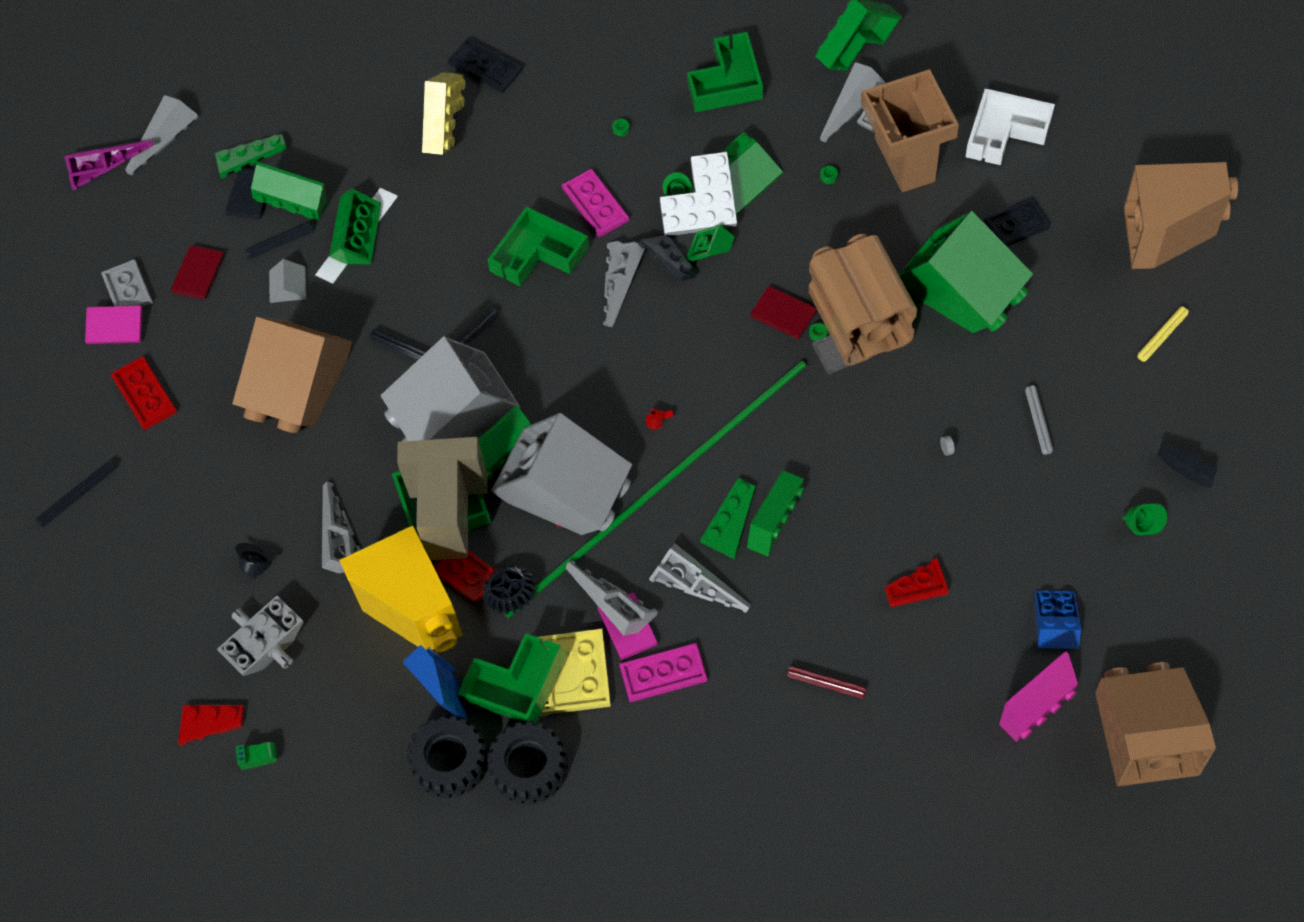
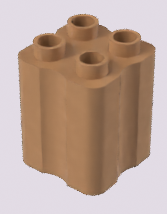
(861, 298)

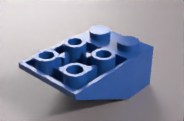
(1057, 619)

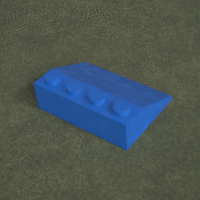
(438, 678)

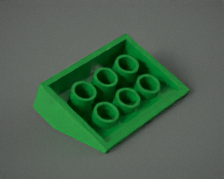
(750, 170)

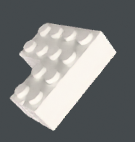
(1005, 117)
(710, 203)

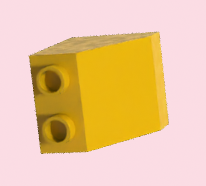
(403, 590)

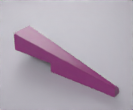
(89, 164)

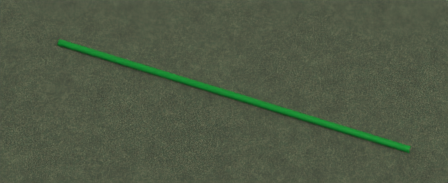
(668, 478)

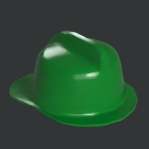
(677, 184)
(1146, 519)

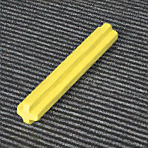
(1162, 334)

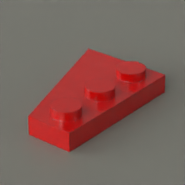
(206, 720)

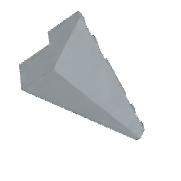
(849, 101)
(166, 123)
(622, 265)
(336, 532)
(685, 573)
(613, 601)

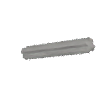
(1039, 420)

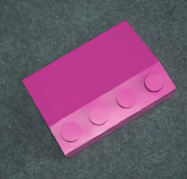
(1039, 698)

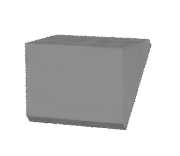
(287, 282)

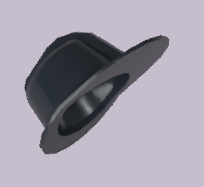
(252, 559)

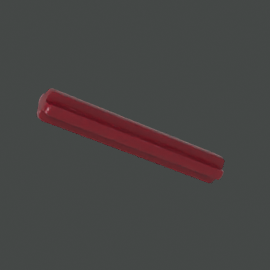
(826, 682)

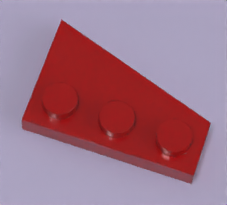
(920, 585)

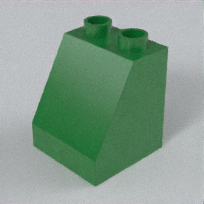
(967, 274)

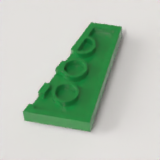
(250, 153)
(728, 523)

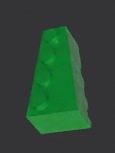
(775, 513)

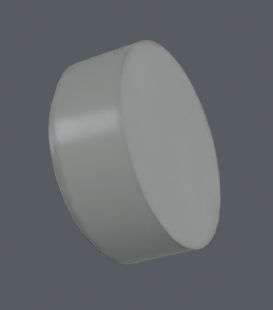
(947, 445)

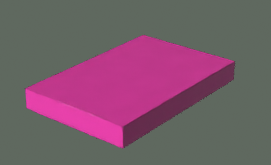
(113, 324)
(629, 644)

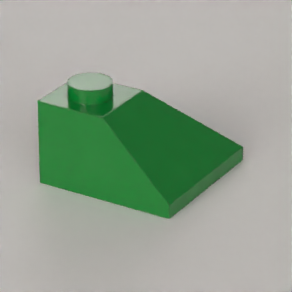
(710, 243)

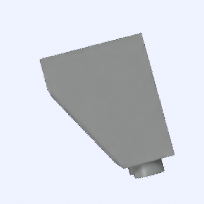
(448, 394)
(563, 476)

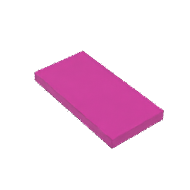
(595, 202)
(663, 672)

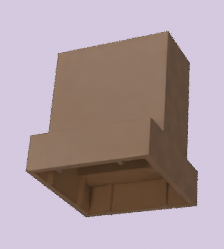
(909, 125)

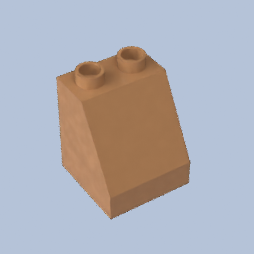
(1175, 209)
(289, 373)
(1153, 724)

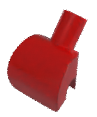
(657, 418)

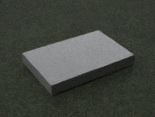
(127, 285)

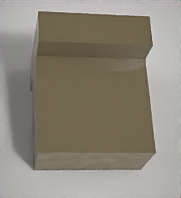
(441, 478)

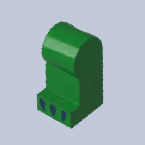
(256, 755)

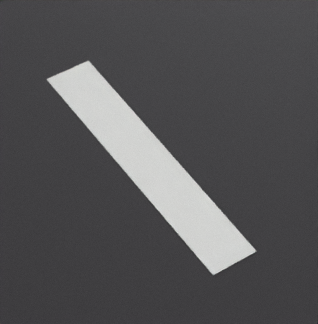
(332, 268)

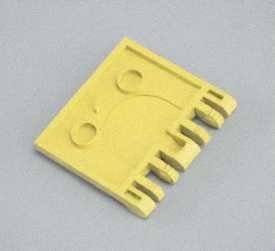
(583, 676)

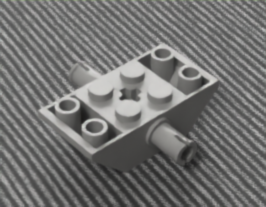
(262, 638)

